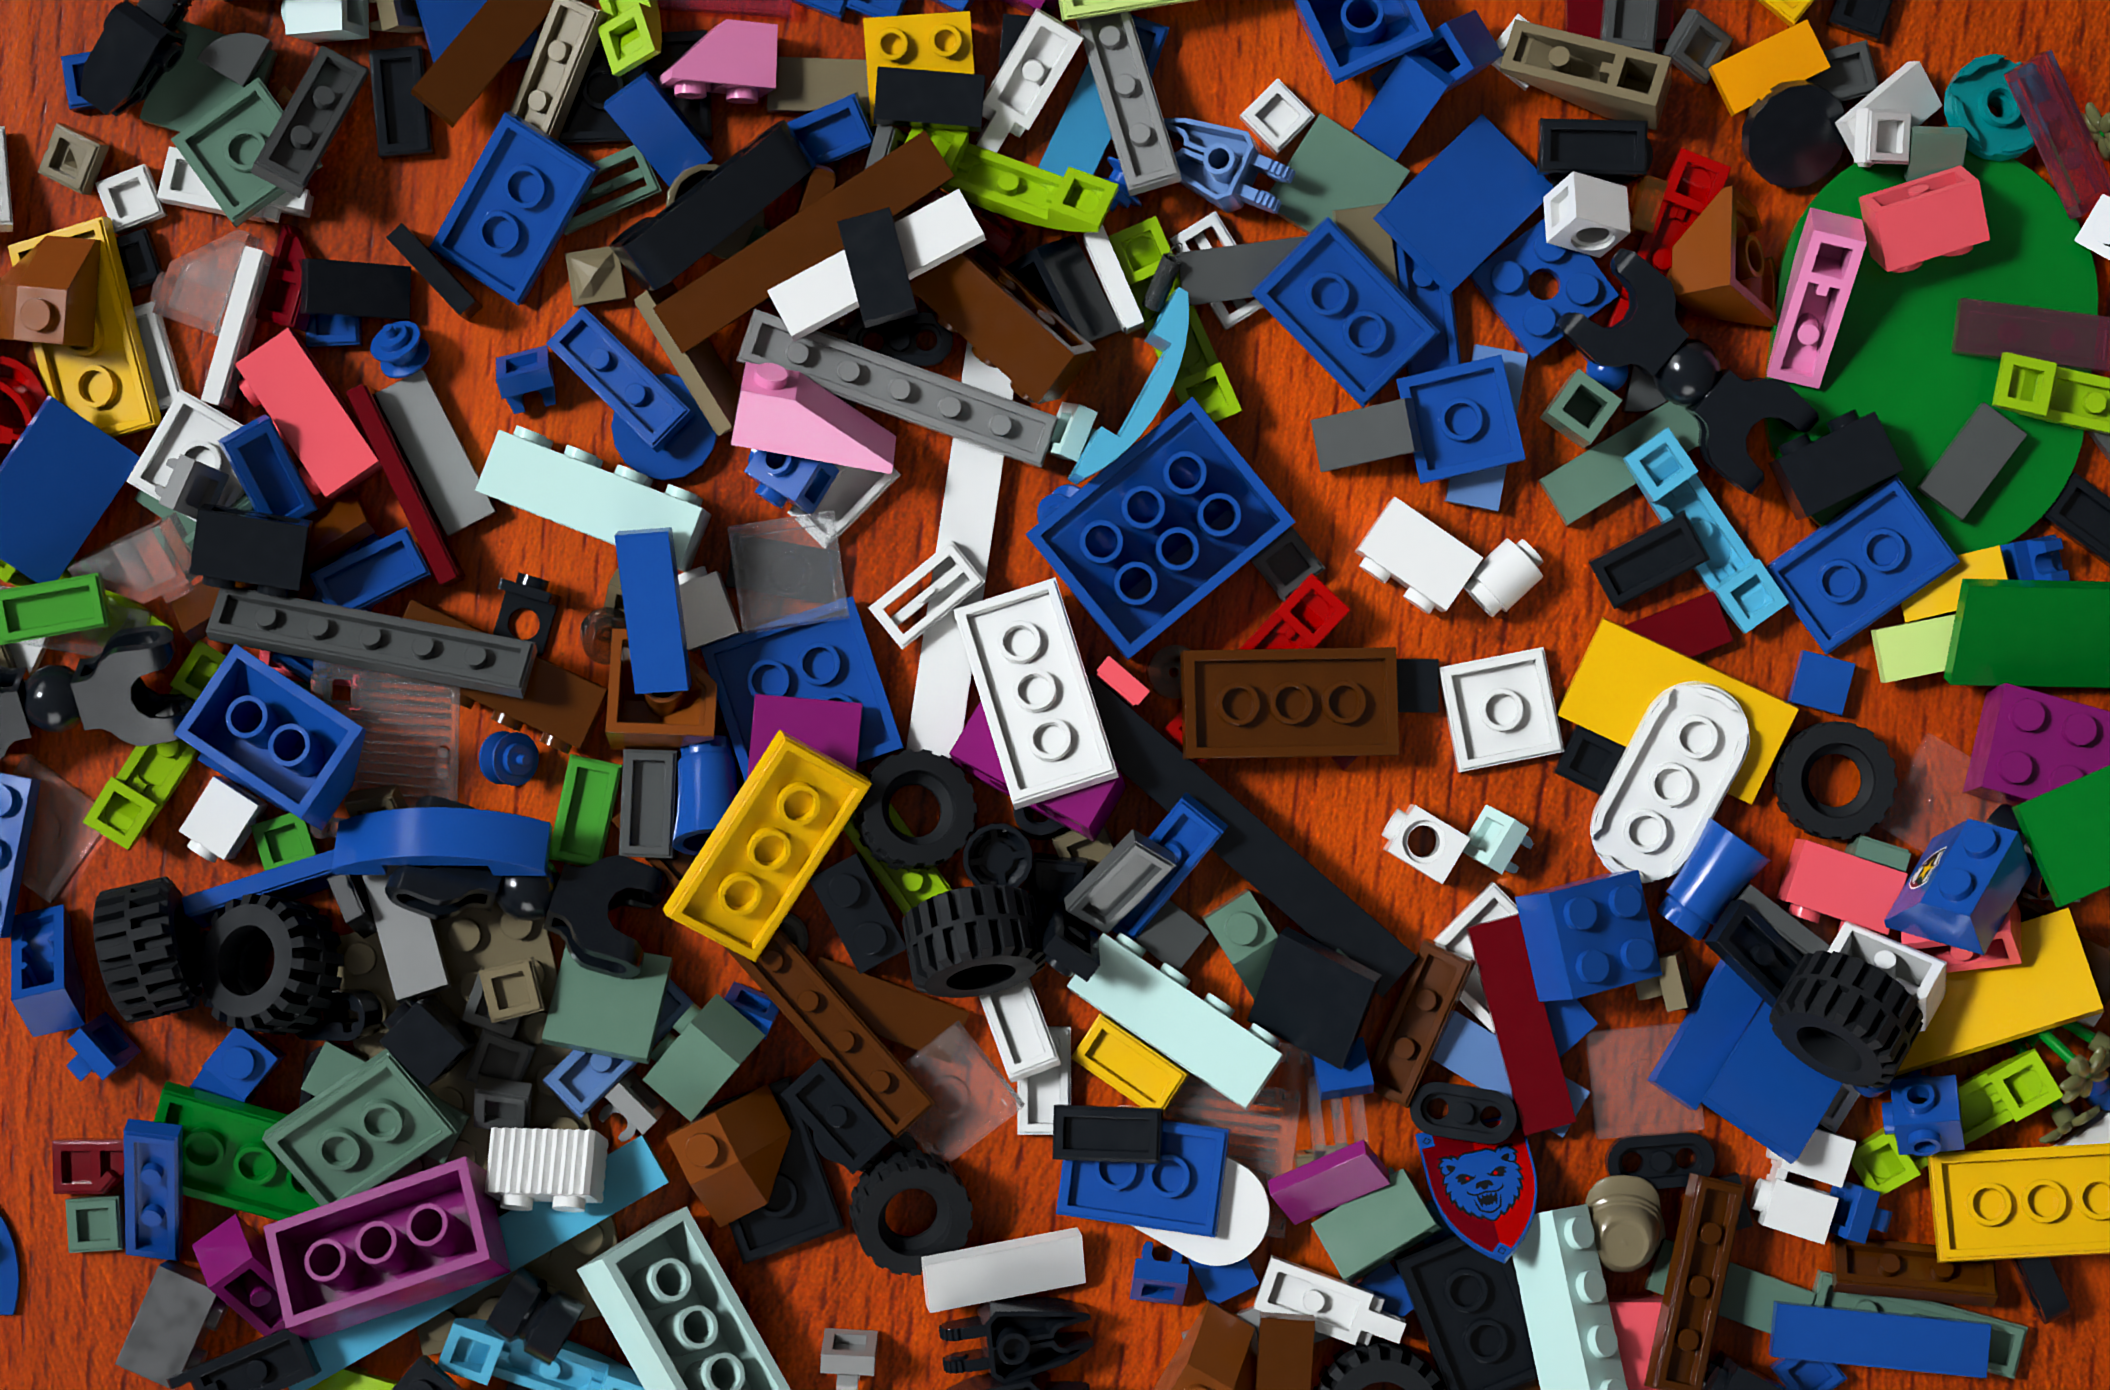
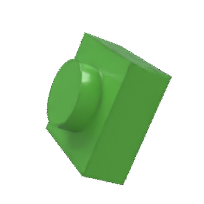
(283, 840)

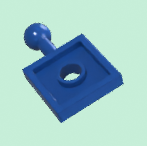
(1533, 321)

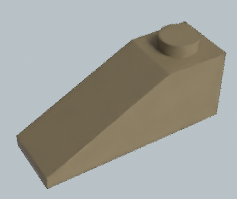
(1590, 72)

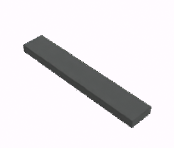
(372, 641)

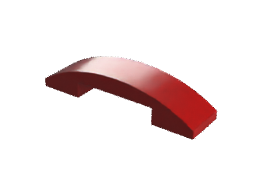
(1689, 190)
(1296, 624)

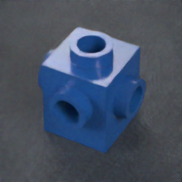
(790, 479)
(1924, 1115)

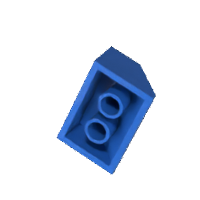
(275, 737)

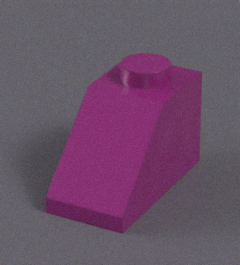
(241, 1273)

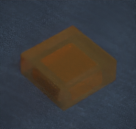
(1645, 204)

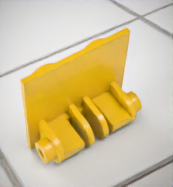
(918, 43)

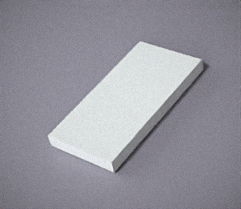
(1035, 693)

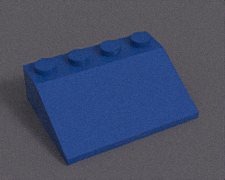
(1160, 528)

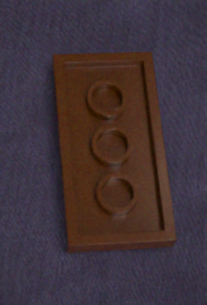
(1289, 703)

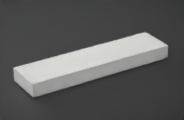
(828, 289)

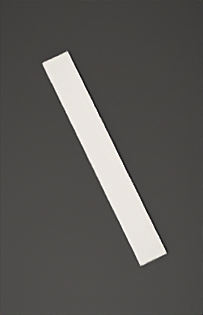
(969, 522)

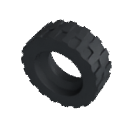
(1875, 771)
(955, 803)
(893, 1176)

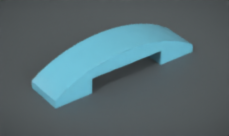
(1169, 337)
(1732, 573)
(479, 1354)

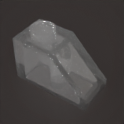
(201, 283)
(143, 562)

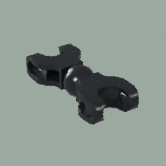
(1687, 371)
(100, 693)
(572, 902)

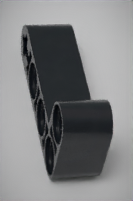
(714, 208)

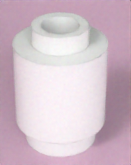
(1504, 576)

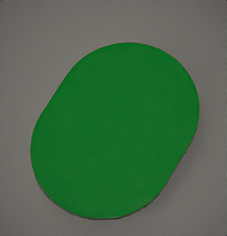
(1899, 342)

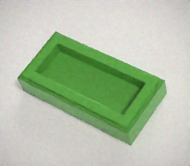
(53, 608)
(585, 810)

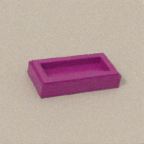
(1329, 1182)

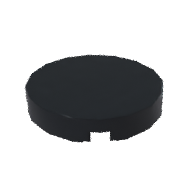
(1793, 134)

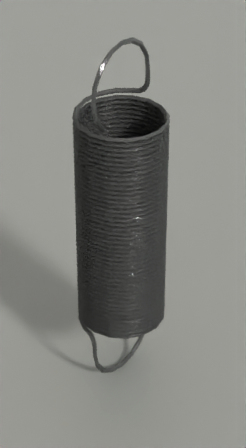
(1162, 282)

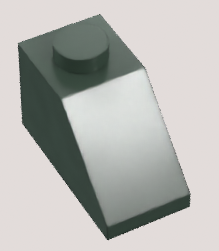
(1244, 937)

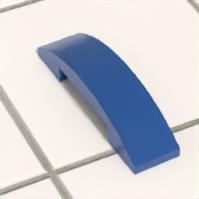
(442, 838)

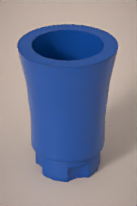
(704, 791)
(1710, 879)

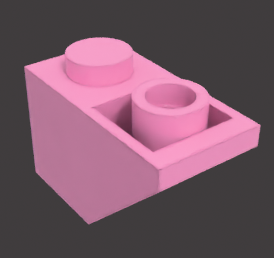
(729, 60)

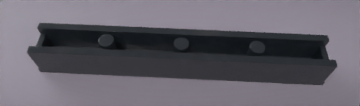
(1249, 844)

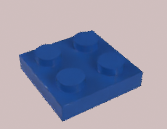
(1463, 419)

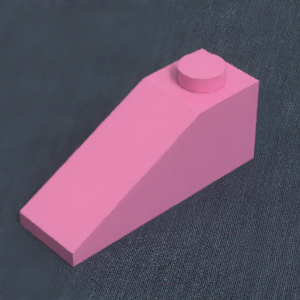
(1816, 296)
(799, 418)

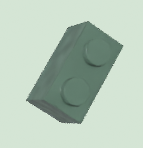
(703, 1055)
(1376, 1226)

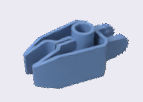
(1224, 165)

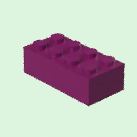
(2034, 744)
(386, 1249)

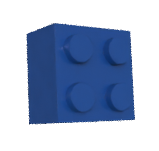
(1588, 936)

